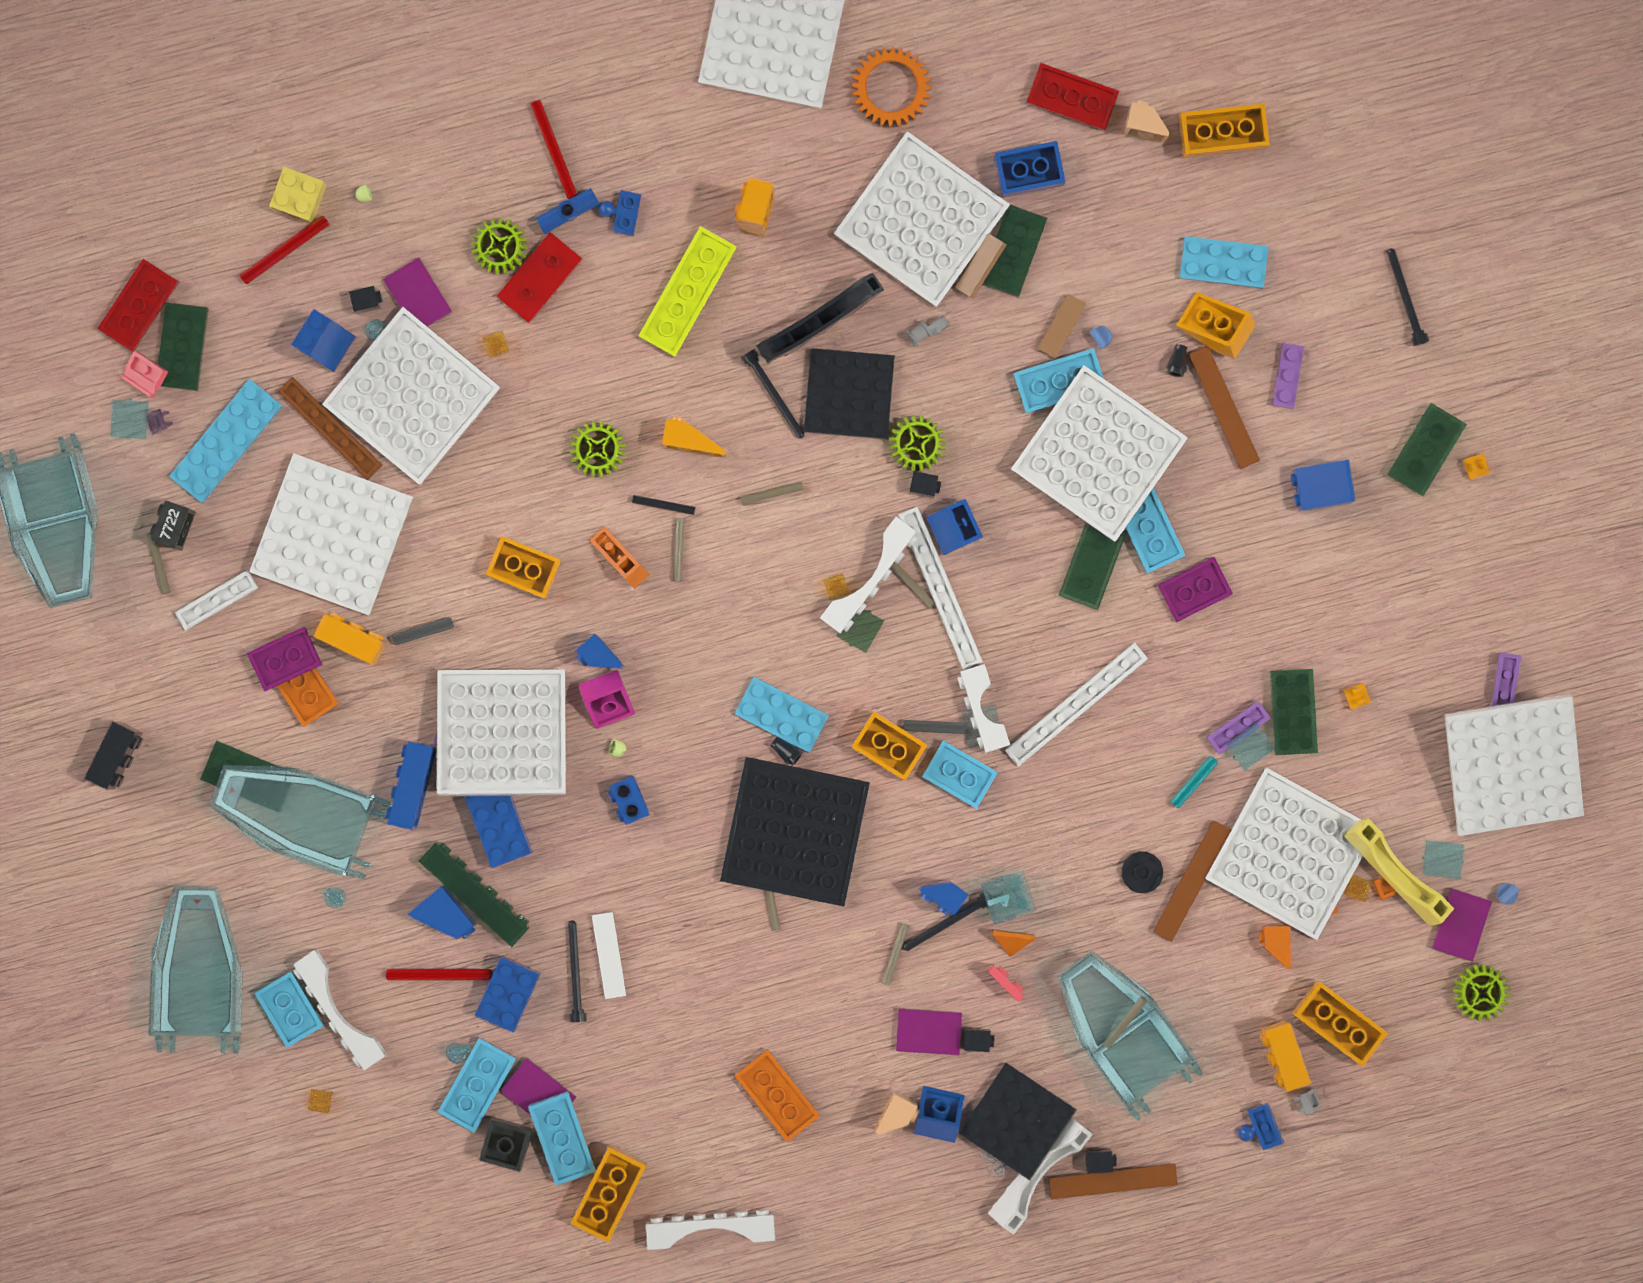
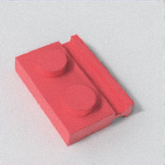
(144, 374)
(1013, 988)

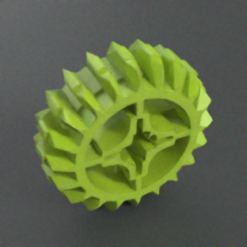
(489, 230)
(909, 427)
(590, 455)
(1495, 1004)

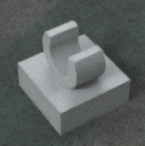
(1309, 1101)

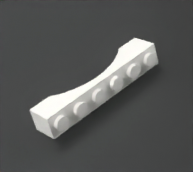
(841, 611)
(364, 1047)
(1013, 1205)
(756, 1227)

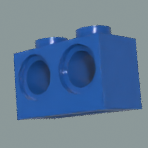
(634, 798)

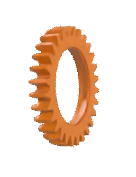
(883, 115)

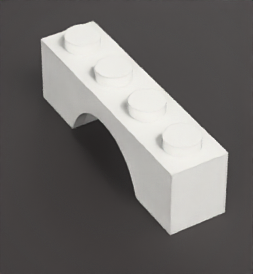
(992, 735)

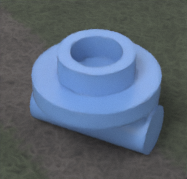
(1102, 336)
(1507, 893)

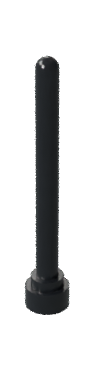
(1418, 335)
(752, 360)
(981, 902)
(577, 1012)

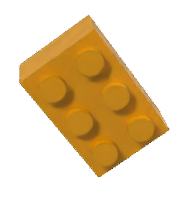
(523, 567)
(350, 638)
(889, 746)
(1284, 1056)

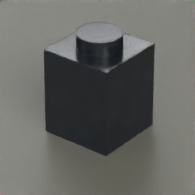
(365, 299)
(924, 484)
(978, 1040)
(1100, 1161)

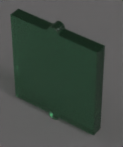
(862, 631)

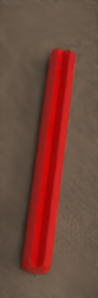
(554, 149)
(284, 249)
(437, 974)

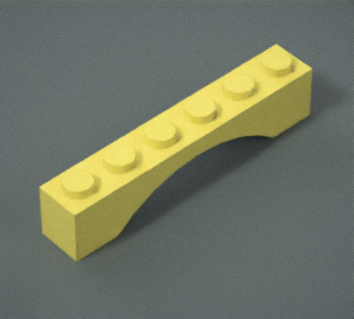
(1373, 847)

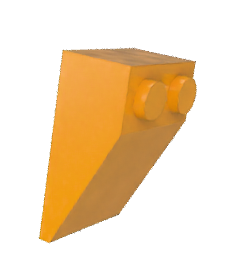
(1217, 324)
(684, 437)

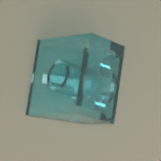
(1008, 897)

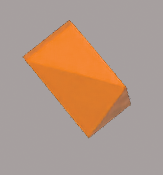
(1012, 941)

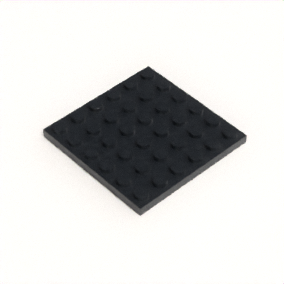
(795, 831)

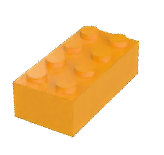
(1224, 130)
(756, 206)
(1339, 1023)
(608, 1193)

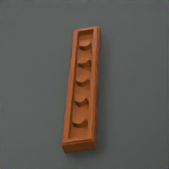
(1224, 407)
(330, 428)
(1191, 881)
(1117, 1181)

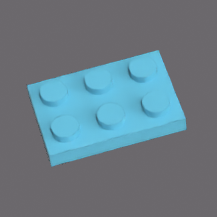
(959, 774)
(289, 1009)

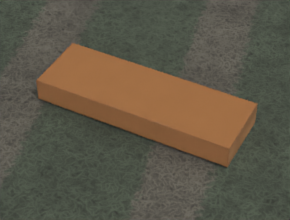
(980, 265)
(1061, 326)

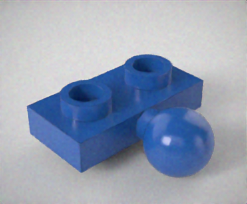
(625, 212)
(1263, 1125)

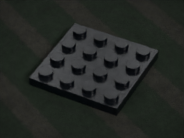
(849, 393)
(1018, 1121)

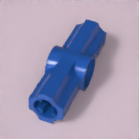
(554, 218)

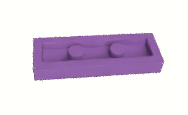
(1288, 376)
(1506, 679)
(1236, 726)

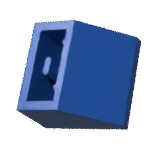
(954, 527)
(945, 894)

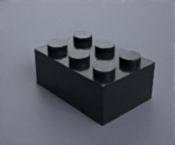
(114, 756)

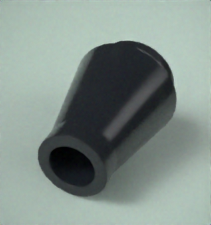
(1178, 361)
(786, 750)

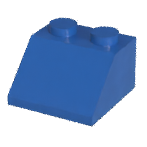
(597, 654)
(939, 1114)

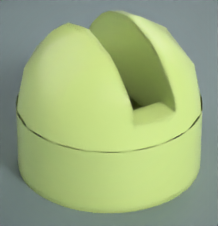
(364, 194)
(617, 748)

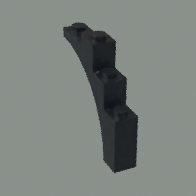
(821, 319)

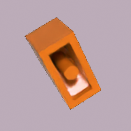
(1277, 942)

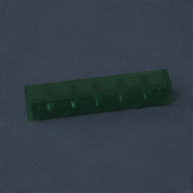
(474, 894)

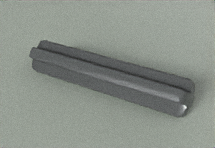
(422, 631)
(934, 726)

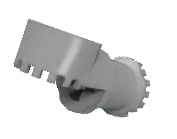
(922, 330)

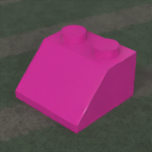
(606, 699)

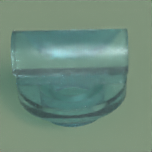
(375, 328)
(335, 897)
(456, 1052)

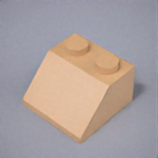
(1145, 123)
(897, 1113)

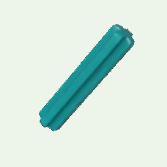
(1193, 783)

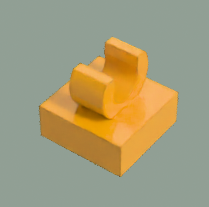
(1476, 466)
(1357, 696)

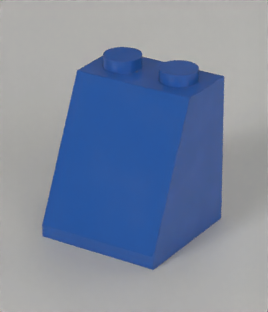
(323, 340)
(1323, 485)
(444, 914)

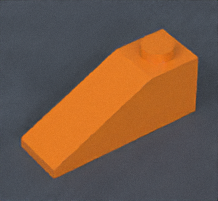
(619, 557)

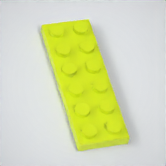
(687, 291)

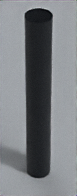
(663, 504)

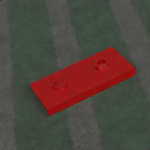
(1072, 96)
(539, 277)
(138, 305)

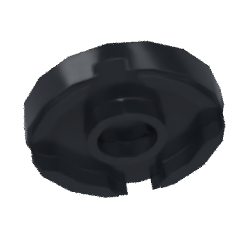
(1142, 872)

